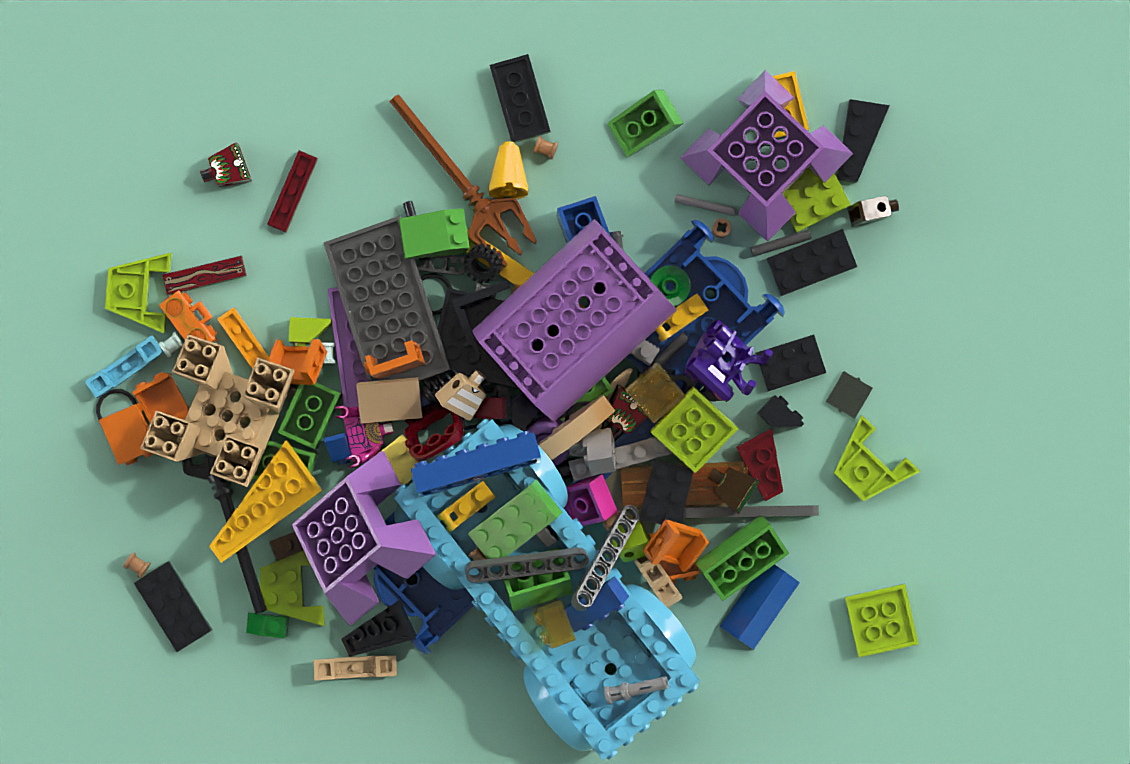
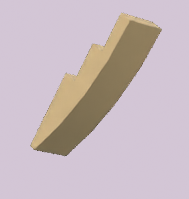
(576, 427)
(658, 581)

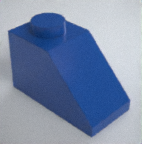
(338, 448)

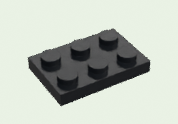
(792, 363)
(666, 493)

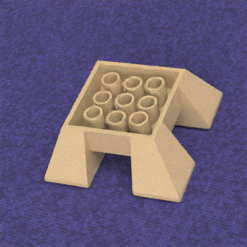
(220, 390)

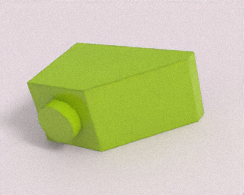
(305, 329)

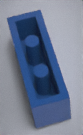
(609, 598)

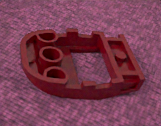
(436, 442)

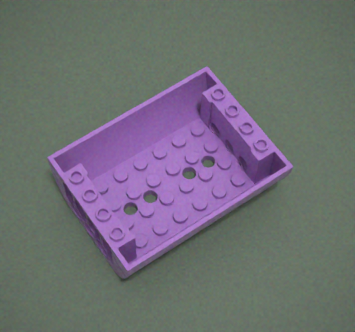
(589, 338)

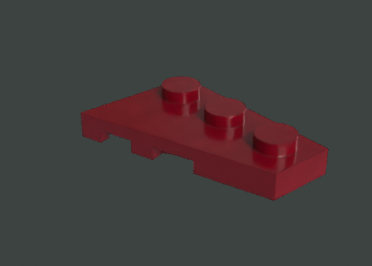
(762, 463)

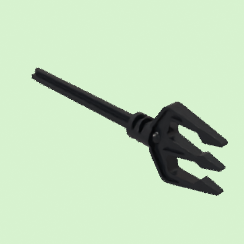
(224, 495)

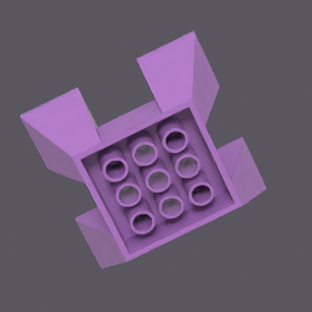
(765, 116)
(348, 538)

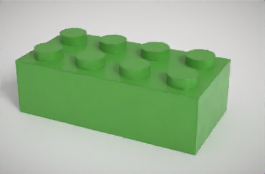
(515, 522)
(742, 557)

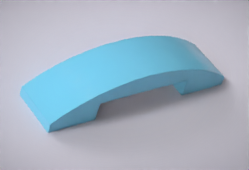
(124, 367)

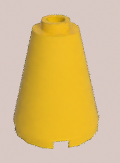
(508, 174)

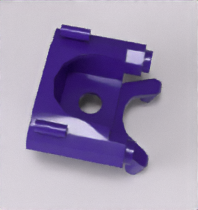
(712, 371)

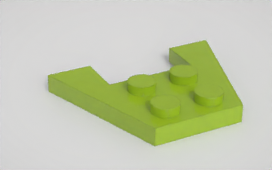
(129, 290)
(863, 470)
(284, 589)

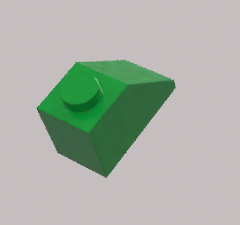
(267, 625)

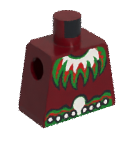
(227, 167)
(626, 414)

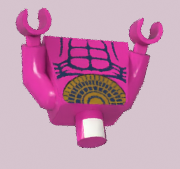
(364, 438)

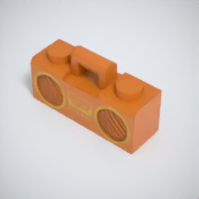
(182, 315)

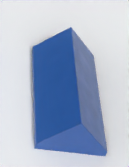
(759, 605)

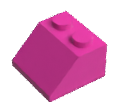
(590, 501)

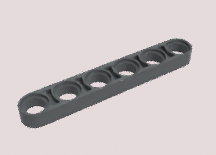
(526, 561)

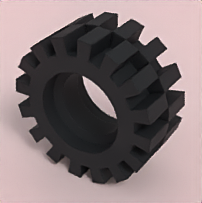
(490, 256)

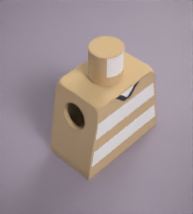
(462, 394)

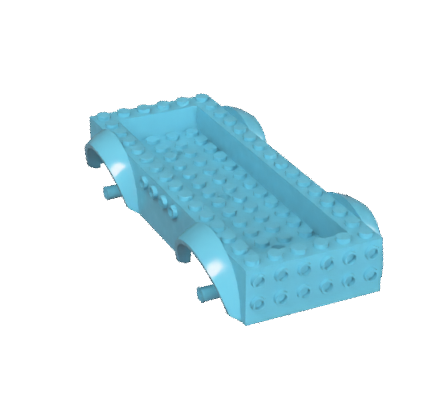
(656, 652)

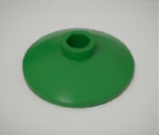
(678, 278)

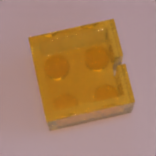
(654, 393)
(553, 623)

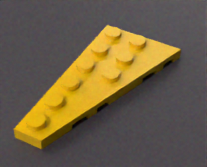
(275, 494)

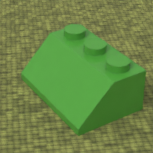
(537, 589)

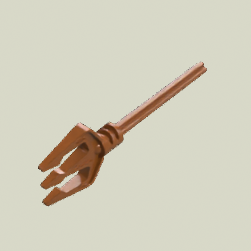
(486, 211)

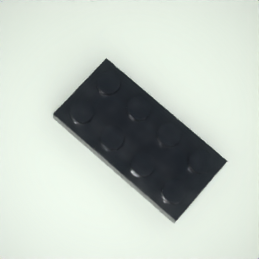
(520, 98)
(811, 262)
(173, 606)

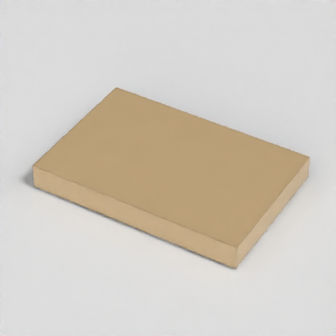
(389, 400)

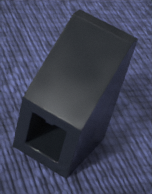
(523, 412)
(777, 414)

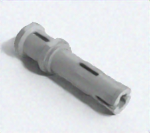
(626, 690)

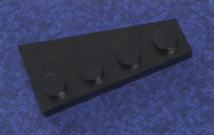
(860, 133)
(382, 630)

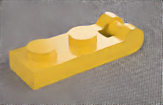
(685, 314)
(466, 506)

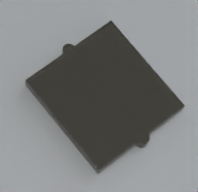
(849, 394)

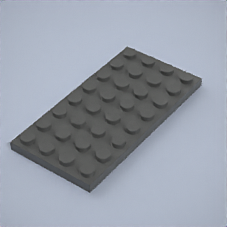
(385, 299)

